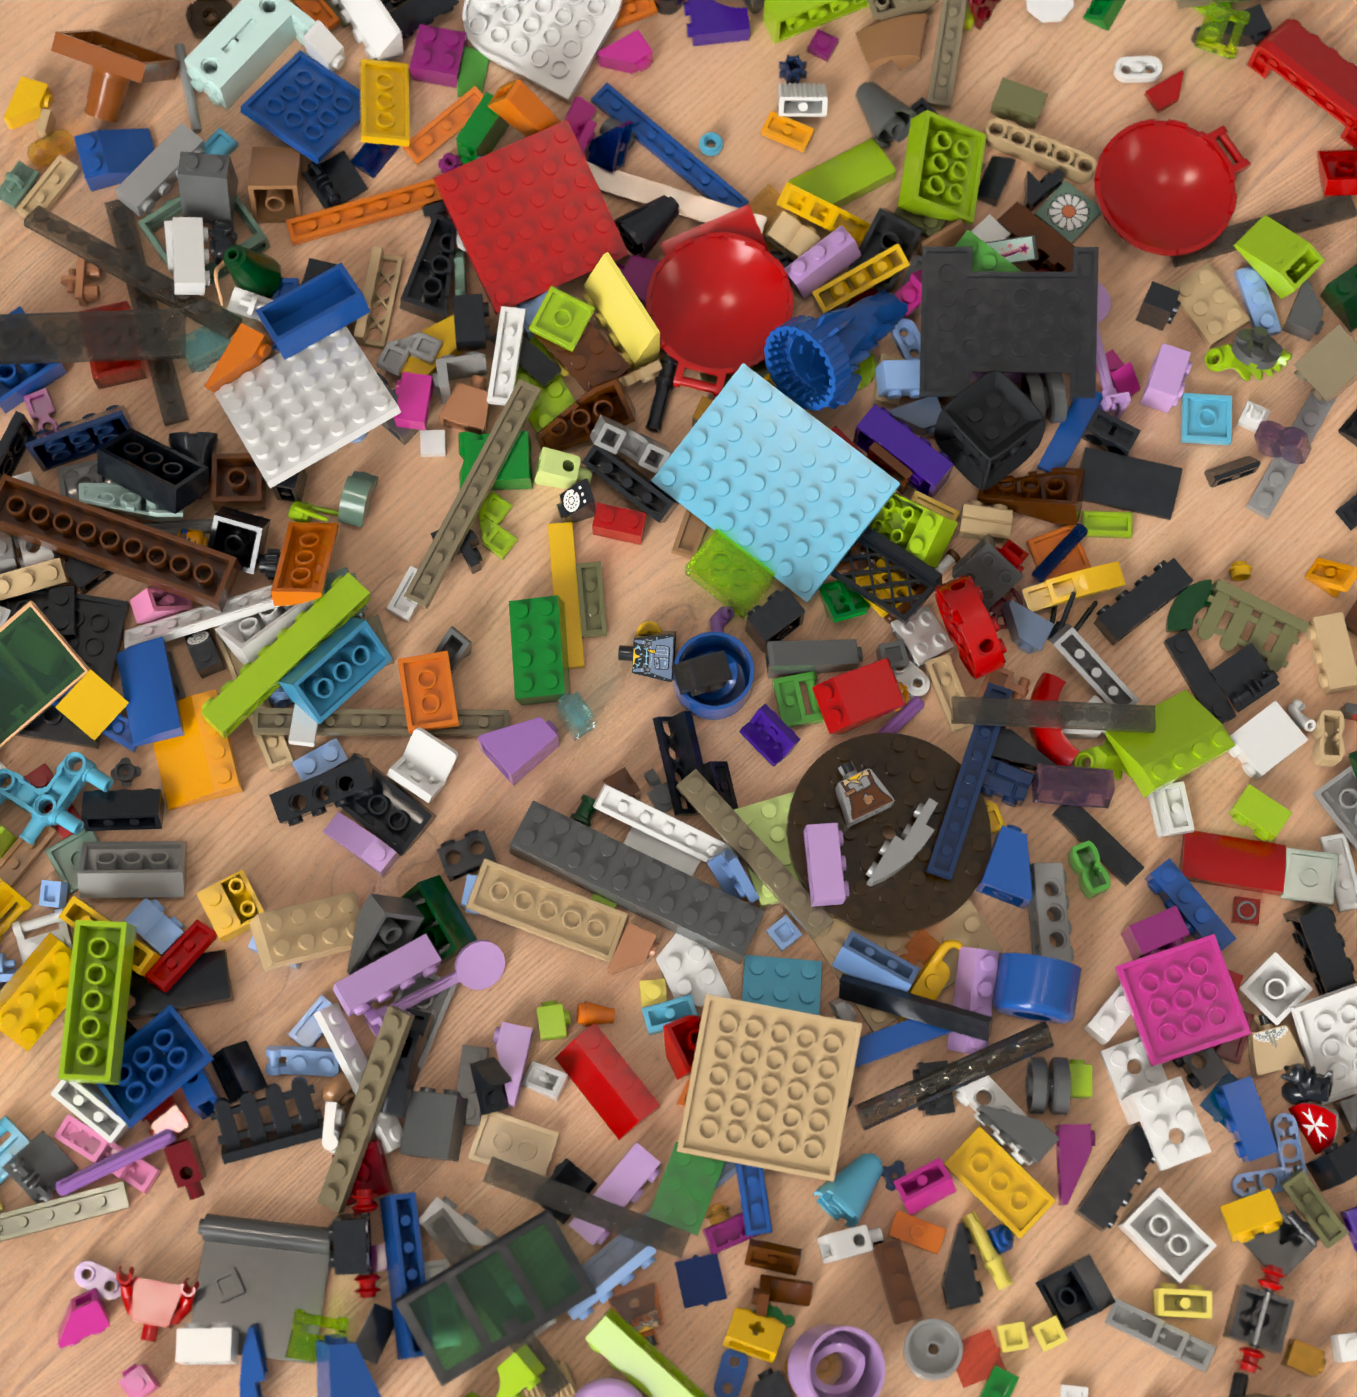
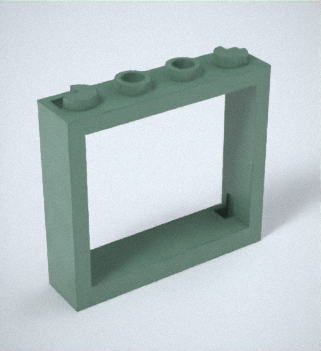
(172, 208)

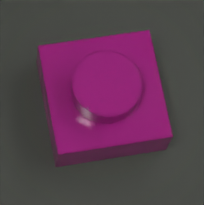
(822, 45)

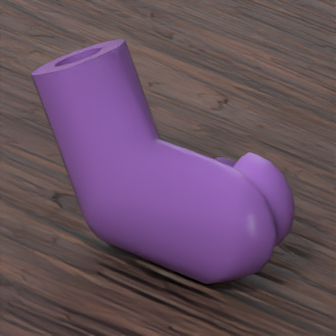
(721, 618)

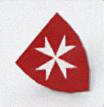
(1316, 1123)

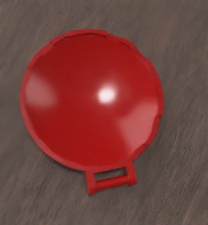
(1168, 185)
(717, 305)

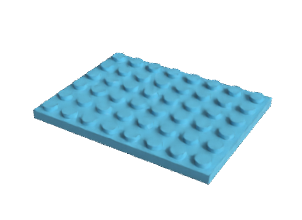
(776, 482)

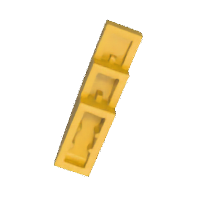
(822, 212)

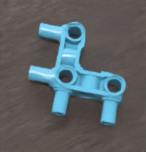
(59, 792)

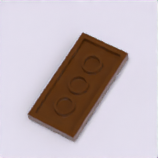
(592, 359)

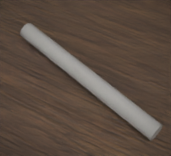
(188, 89)

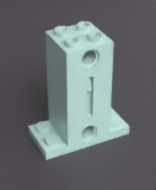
(244, 47)

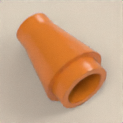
(591, 1013)

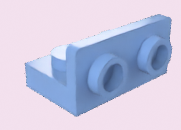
(732, 876)

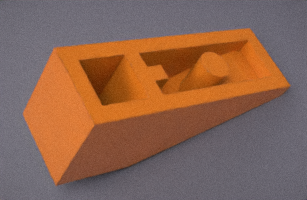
(242, 354)

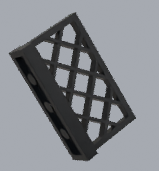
(901, 561)

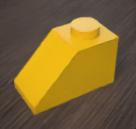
(27, 102)

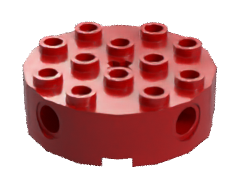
(970, 626)

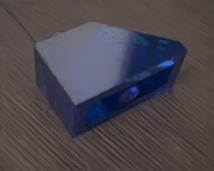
(611, 148)

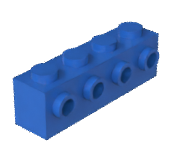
(1197, 915)

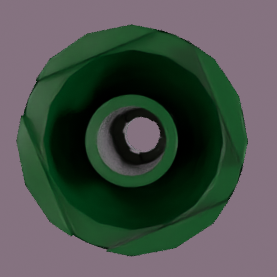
(253, 271)

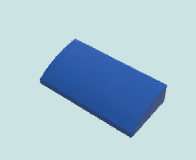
(150, 692)

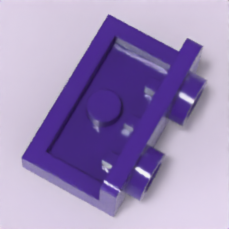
(770, 735)

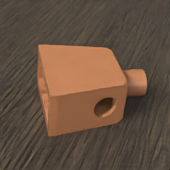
(467, 407)

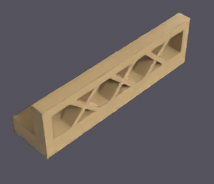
(370, 293)

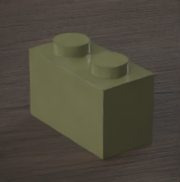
(1018, 103)

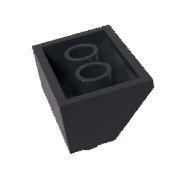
(411, 13)

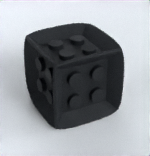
(989, 429)

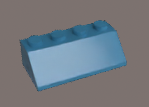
(336, 669)

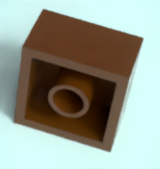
(237, 482)

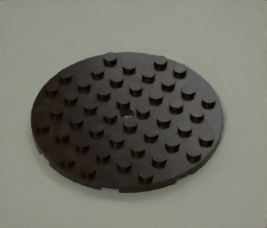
(912, 774)

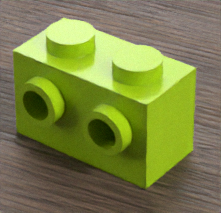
(1259, 813)

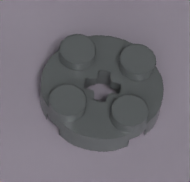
(1256, 347)

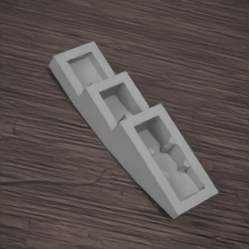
(1160, 1335)

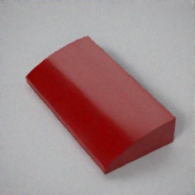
(1338, 172)
(738, 221)
(1233, 862)

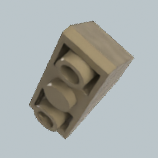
(889, 9)

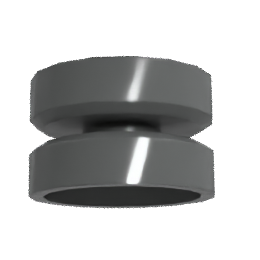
(1046, 394)
(1048, 1085)

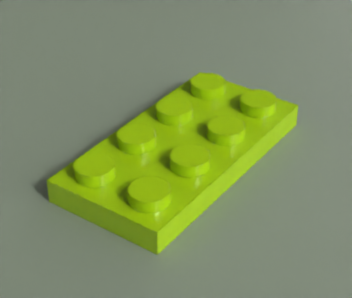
(554, 397)

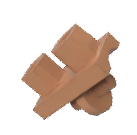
(79, 281)

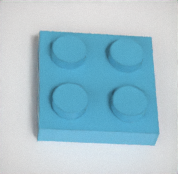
(1206, 419)

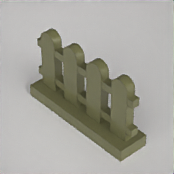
(1238, 621)

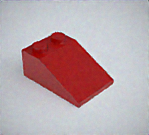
(858, 696)

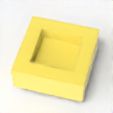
(652, 992)
(1049, 1333)
(1012, 1337)

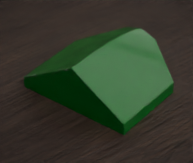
(842, 602)

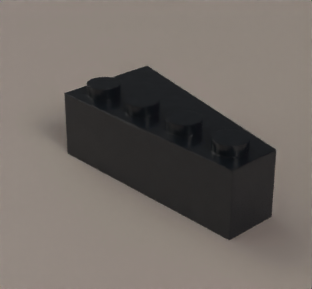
(430, 278)
(1322, 946)
(1336, 1163)

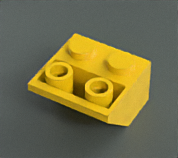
(230, 905)

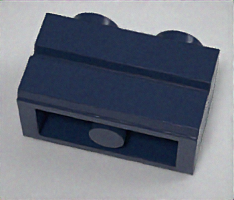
(1006, 782)

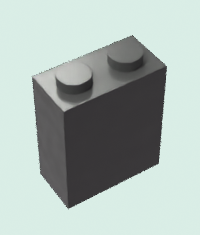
(434, 1124)

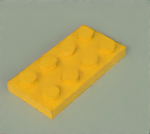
(384, 102)
(999, 1182)

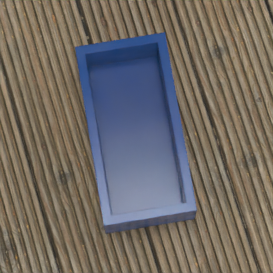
(313, 311)

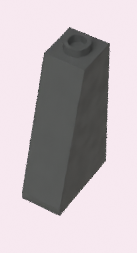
(804, 656)

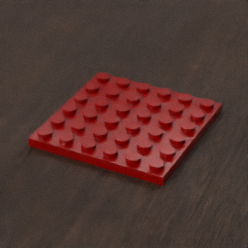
(530, 216)

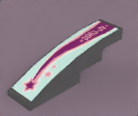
(1017, 249)

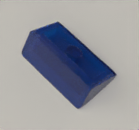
(373, 158)

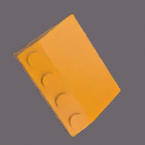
(198, 763)

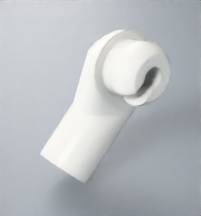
(1299, 718)

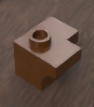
(623, 782)

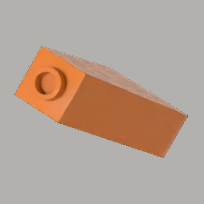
(522, 108)

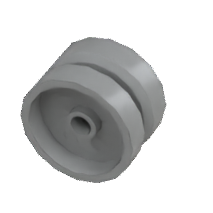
(927, 1365)

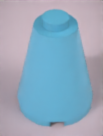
(851, 1189)

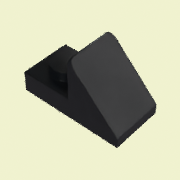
(1036, 192)
(488, 1082)

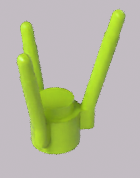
(305, 512)

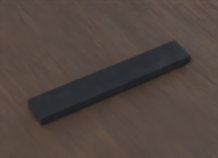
(915, 1007)

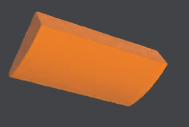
(303, 562)

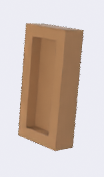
(689, 536)

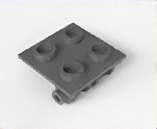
(40, 1167)

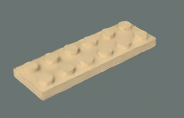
(546, 910)

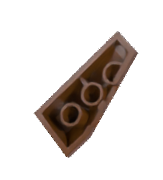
(580, 418)
(1044, 496)

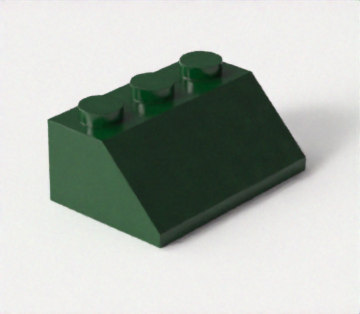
(1342, 297)
(442, 918)

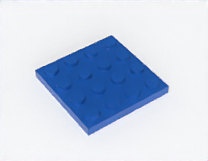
(306, 107)

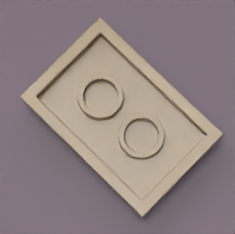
(1209, 305)
(514, 1142)

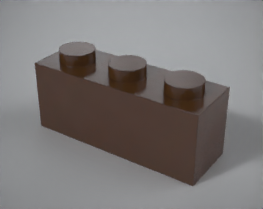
(897, 1281)

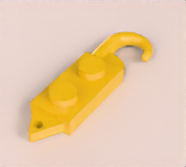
(934, 973)

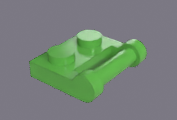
(790, 699)

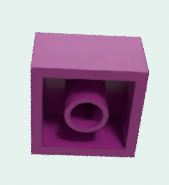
(438, 55)
(1155, 933)

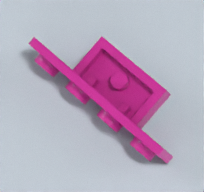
(580, 120)

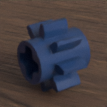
(795, 63)

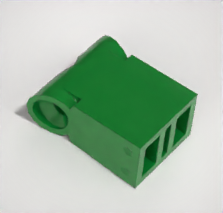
(517, 469)

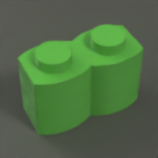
(1092, 876)

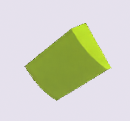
(848, 174)

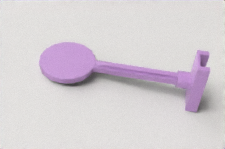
(1111, 400)
(476, 967)

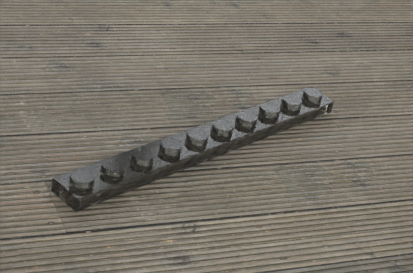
(131, 271)
(161, 370)

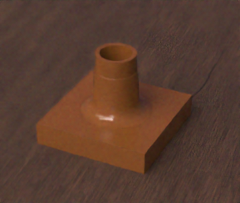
(114, 66)

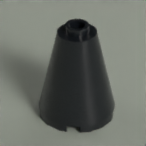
(647, 224)
(197, 446)

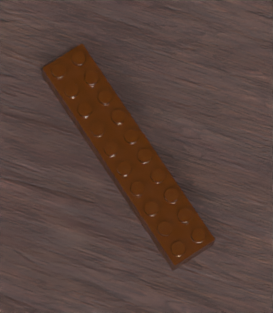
(116, 543)

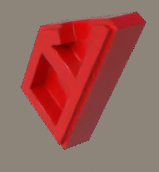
(1165, 93)

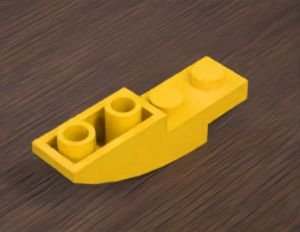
(1082, 582)

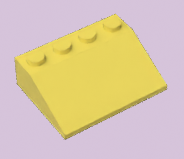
(622, 314)

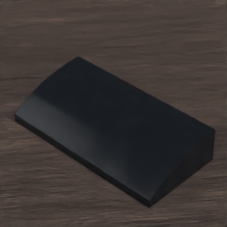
(1129, 483)
(389, 812)
(201, 985)

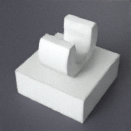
(1252, 416)

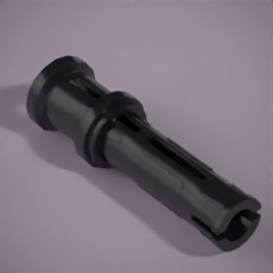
(664, 385)

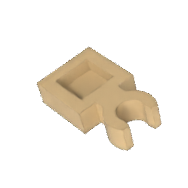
(644, 373)

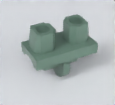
(18, 184)

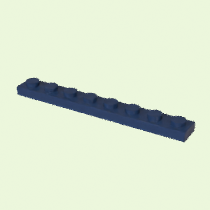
(965, 792)

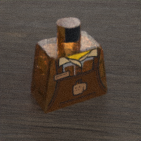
(641, 1310)

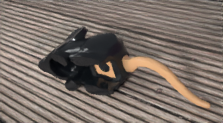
(222, 238)

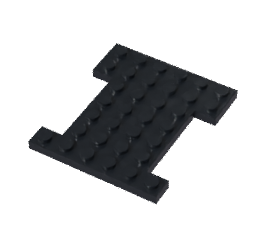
(1006, 321)

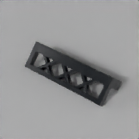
(685, 744)

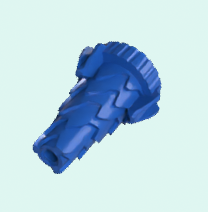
(817, 357)

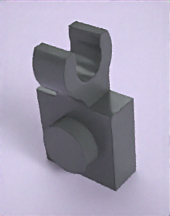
(660, 792)

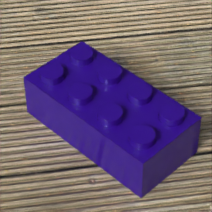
(928, 466)

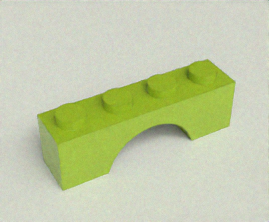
(518, 1372)

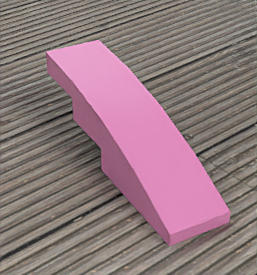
(96, 1148)

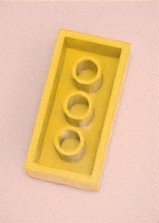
(36, 993)

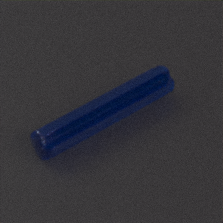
(1059, 552)

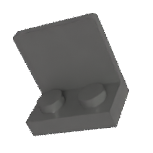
(988, 570)

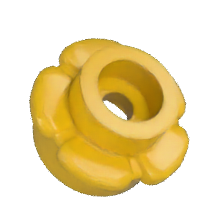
(1240, 571)

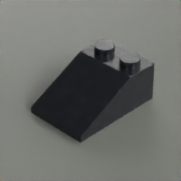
(884, 233)

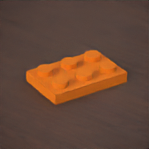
(428, 691)

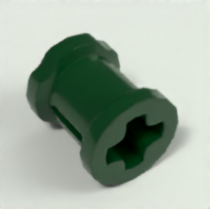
(585, 811)

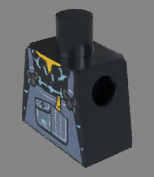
(651, 655)

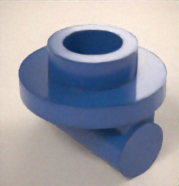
(1001, 1238)

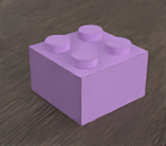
(1166, 378)

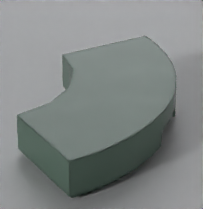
(460, 272)

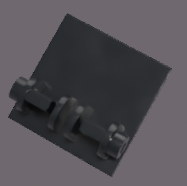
(334, 180)
(1245, 677)

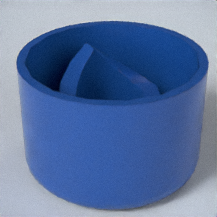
(736, 691)
(1036, 988)

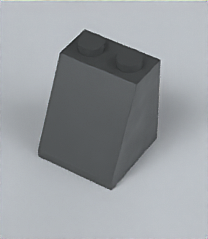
(207, 186)

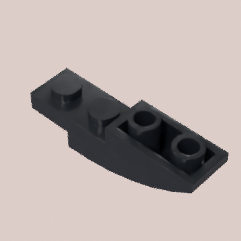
(407, 1069)

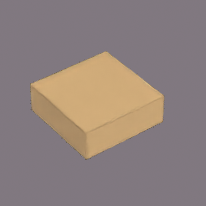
(45, 123)

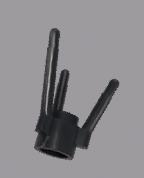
(1060, 624)

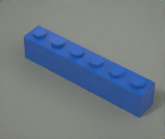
(403, 1261)

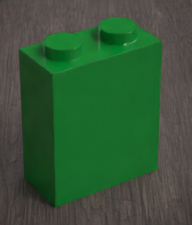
(480, 132)

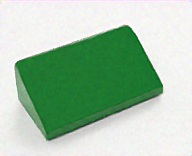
(1103, 12)

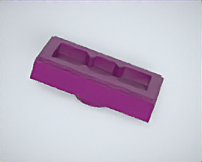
(726, 1234)

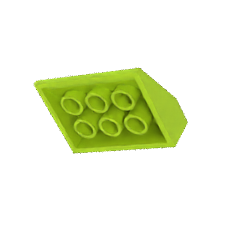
(941, 168)
(1182, 743)

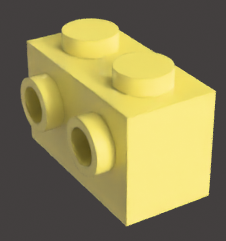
(1188, 1303)

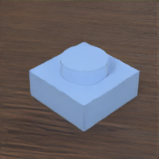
(53, 893)
(784, 933)

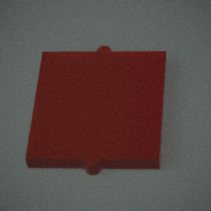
(978, 1358)

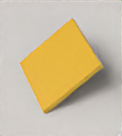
(92, 704)

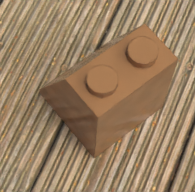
(275, 184)

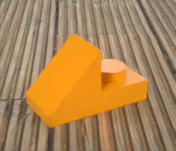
(1331, 576)

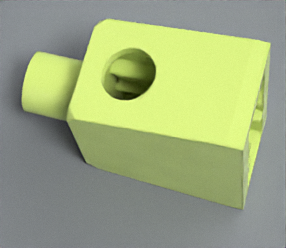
(559, 469)

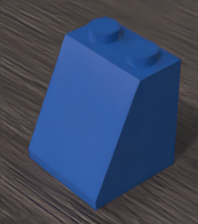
(1008, 868)
(342, 1369)

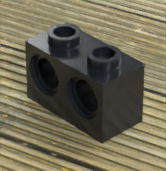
(1110, 433)
(469, 862)

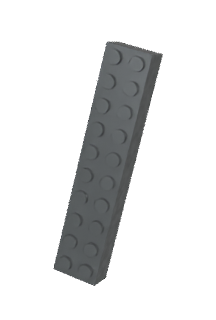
(636, 882)

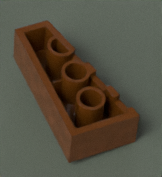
(1053, 249)

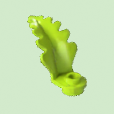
(1228, 360)
(1102, 758)

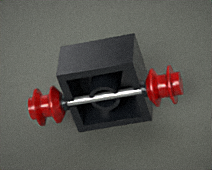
(353, 1243)
(1259, 1318)

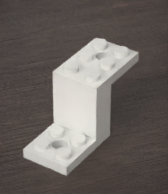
(1156, 1104)

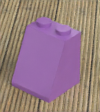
(520, 747)

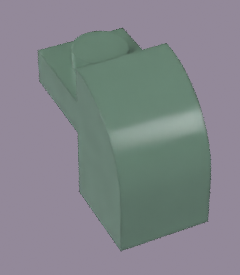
(356, 498)

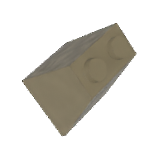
(1329, 365)

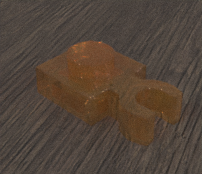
(920, 948)

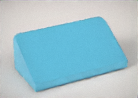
(663, 1013)

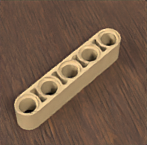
(1032, 141)

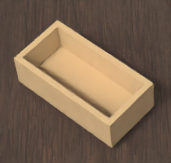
(305, 931)

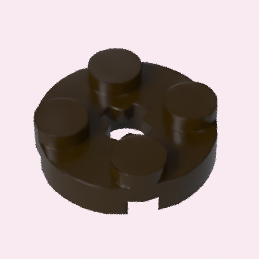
(200, 9)

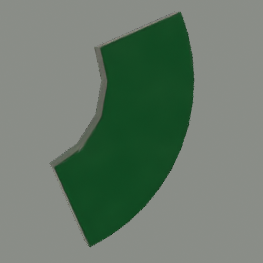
(1187, 605)

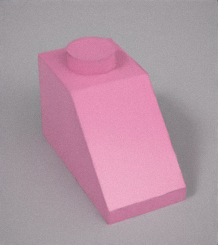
(157, 604)

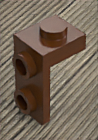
(780, 1290)

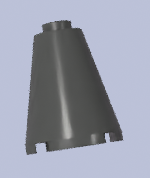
(884, 113)

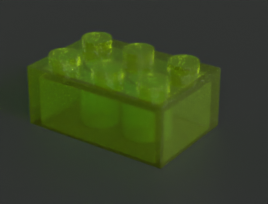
(730, 573)

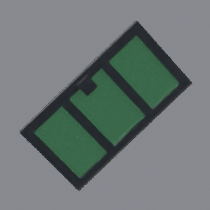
(495, 1297)

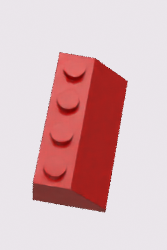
(607, 1081)

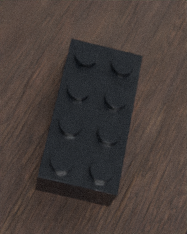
(152, 470)

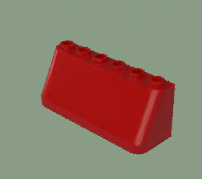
(1312, 70)

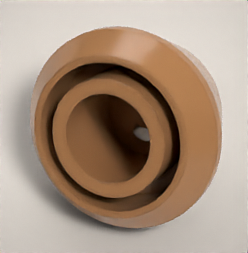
(338, 1090)

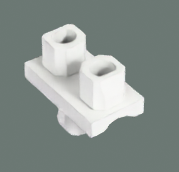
(245, 303)

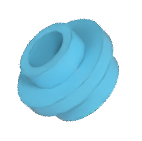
(711, 137)

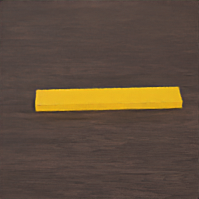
(566, 587)

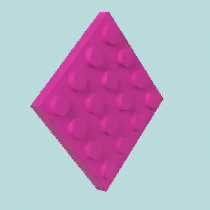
(1182, 1000)

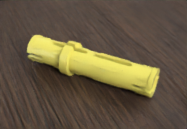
(984, 1245)

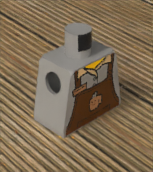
(861, 794)

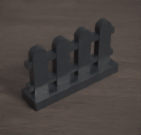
(259, 1139)

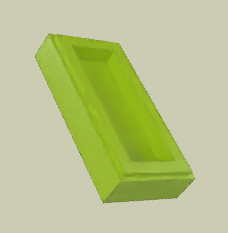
(1108, 524)

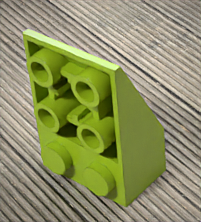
(1279, 255)
(915, 528)

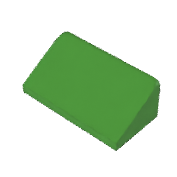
(472, 71)

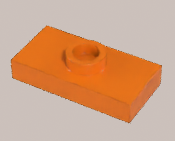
(917, 1232)

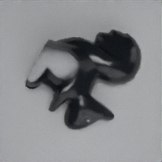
(1306, 1084)

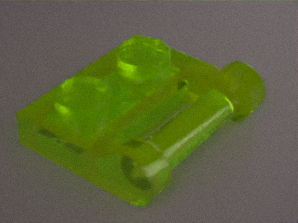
(1214, 26)
(303, 1344)

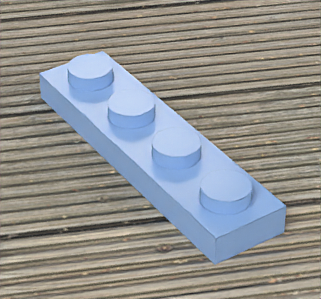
(621, 1276)

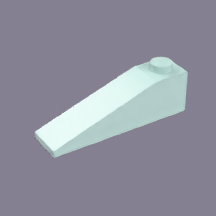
(119, 499)

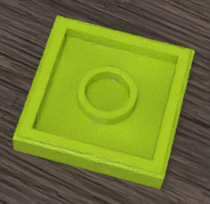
(561, 318)

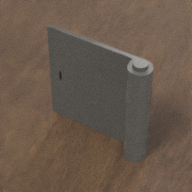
(280, 1269)

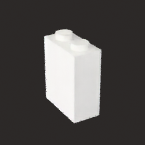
(1266, 741)

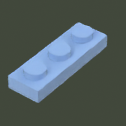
(1257, 300)

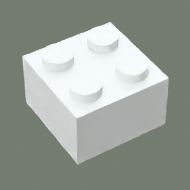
(207, 1345)

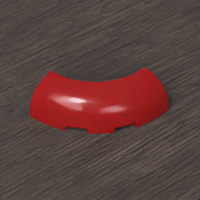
(1051, 741)

